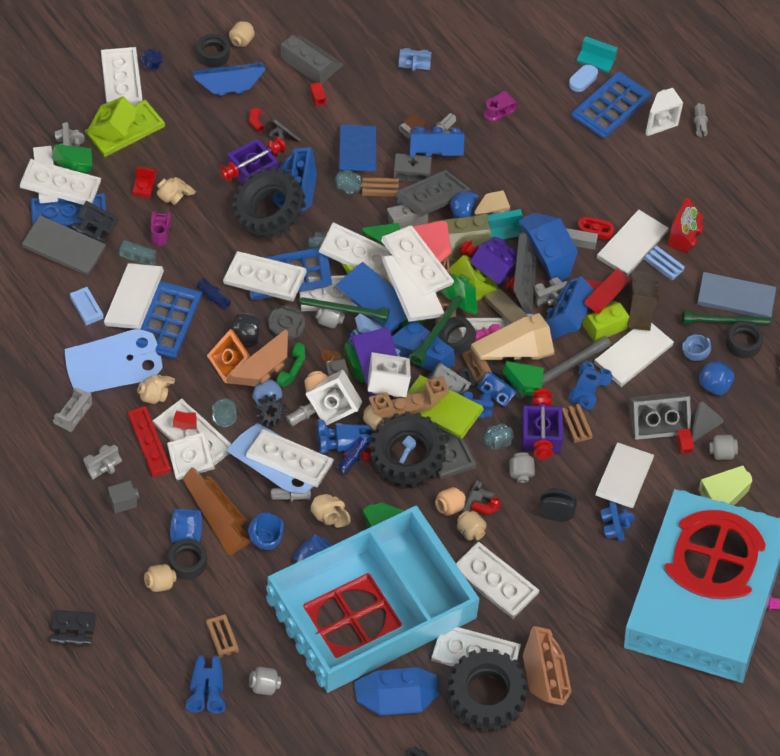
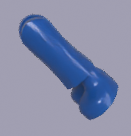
(344, 435)
(206, 682)

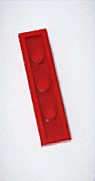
(607, 291)
(149, 441)

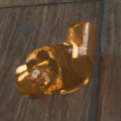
(328, 356)

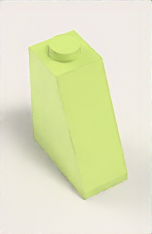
(726, 486)

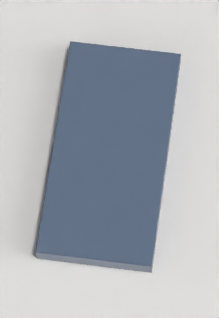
(736, 295)

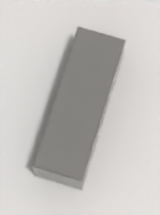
(583, 238)

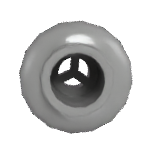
(329, 317)
(723, 447)
(521, 467)
(264, 681)

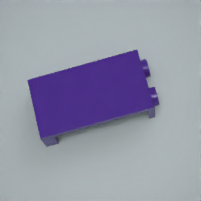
(375, 341)

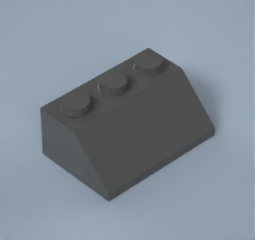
(309, 58)
(659, 415)

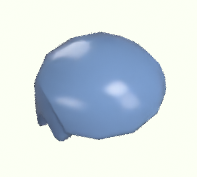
(697, 347)
(269, 387)

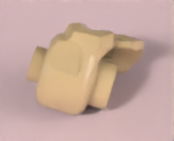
(172, 189)
(155, 388)
(330, 511)

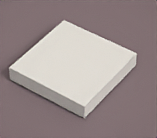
(190, 452)

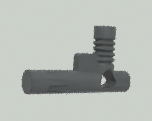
(476, 496)

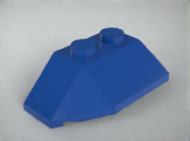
(229, 78)
(303, 169)
(551, 244)
(397, 691)

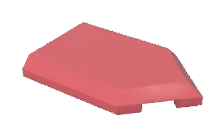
(436, 238)

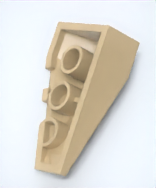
(520, 339)

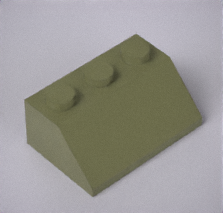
(466, 229)

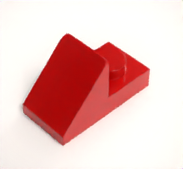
(144, 181)

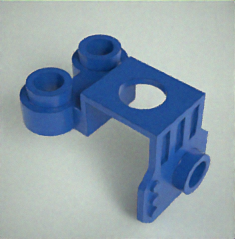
(587, 383)

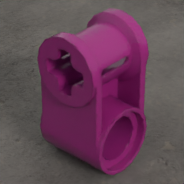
(499, 106)
(160, 228)

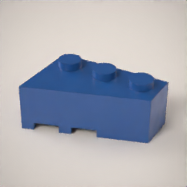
(436, 141)
(570, 308)
(413, 336)

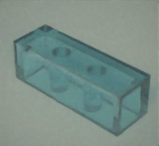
(137, 253)

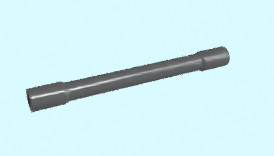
(594, 348)

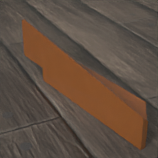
(219, 511)

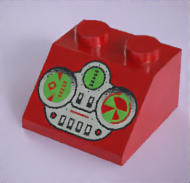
(686, 227)

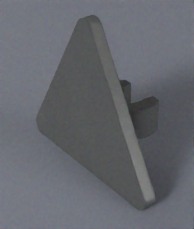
(281, 131)
(704, 421)

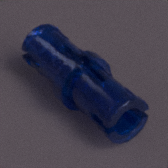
(214, 294)
(353, 455)

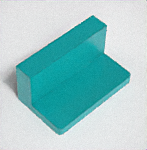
(597, 54)
(505, 224)

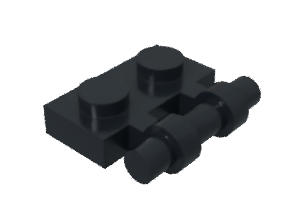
(96, 217)
(73, 622)

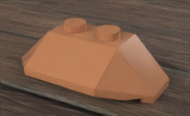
(262, 363)
(546, 667)

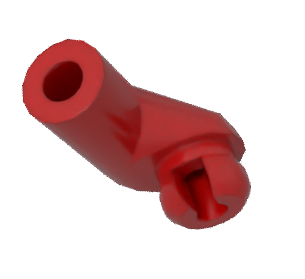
(253, 119)
(487, 509)

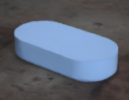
(583, 78)

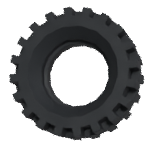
(256, 190)
(397, 430)

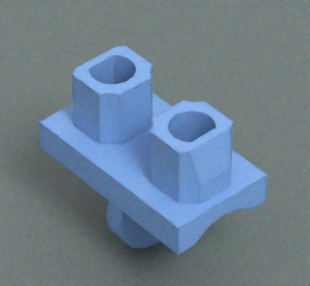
(414, 59)

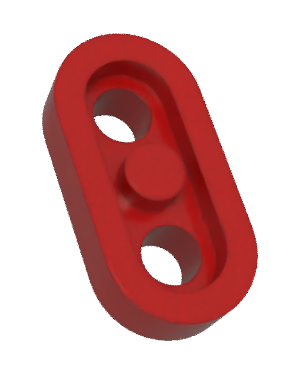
(596, 226)

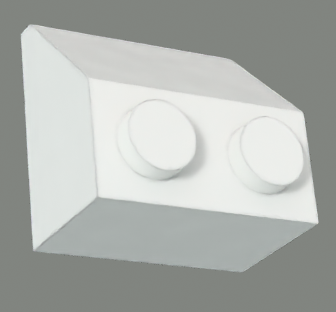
(664, 112)
(389, 375)
(334, 398)

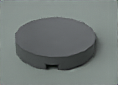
(287, 318)

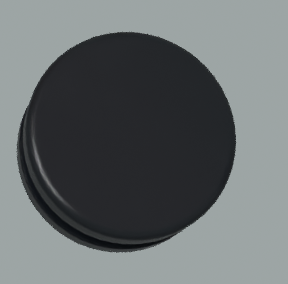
(557, 504)

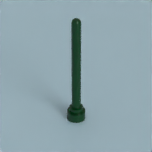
(381, 314)
(690, 317)
(418, 355)

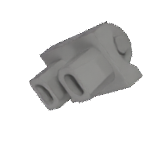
(68, 136)
(548, 295)
(103, 462)

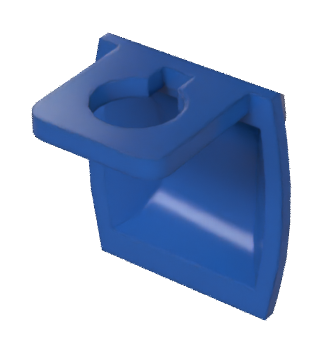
(186, 525)
(310, 547)

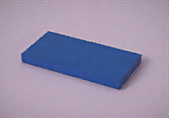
(357, 148)
(63, 211)
(371, 291)

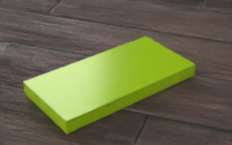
(145, 123)
(452, 413)

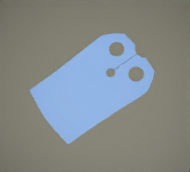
(104, 361)
(239, 450)

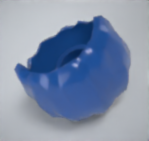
(463, 204)
(716, 377)
(266, 531)

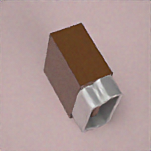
(410, 123)

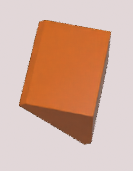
(228, 354)

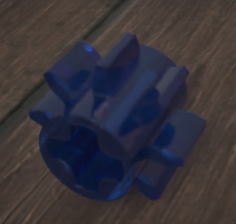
(152, 59)

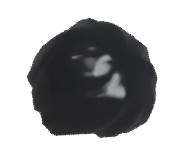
(246, 328)

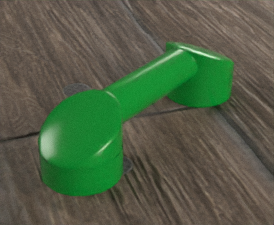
(284, 378)

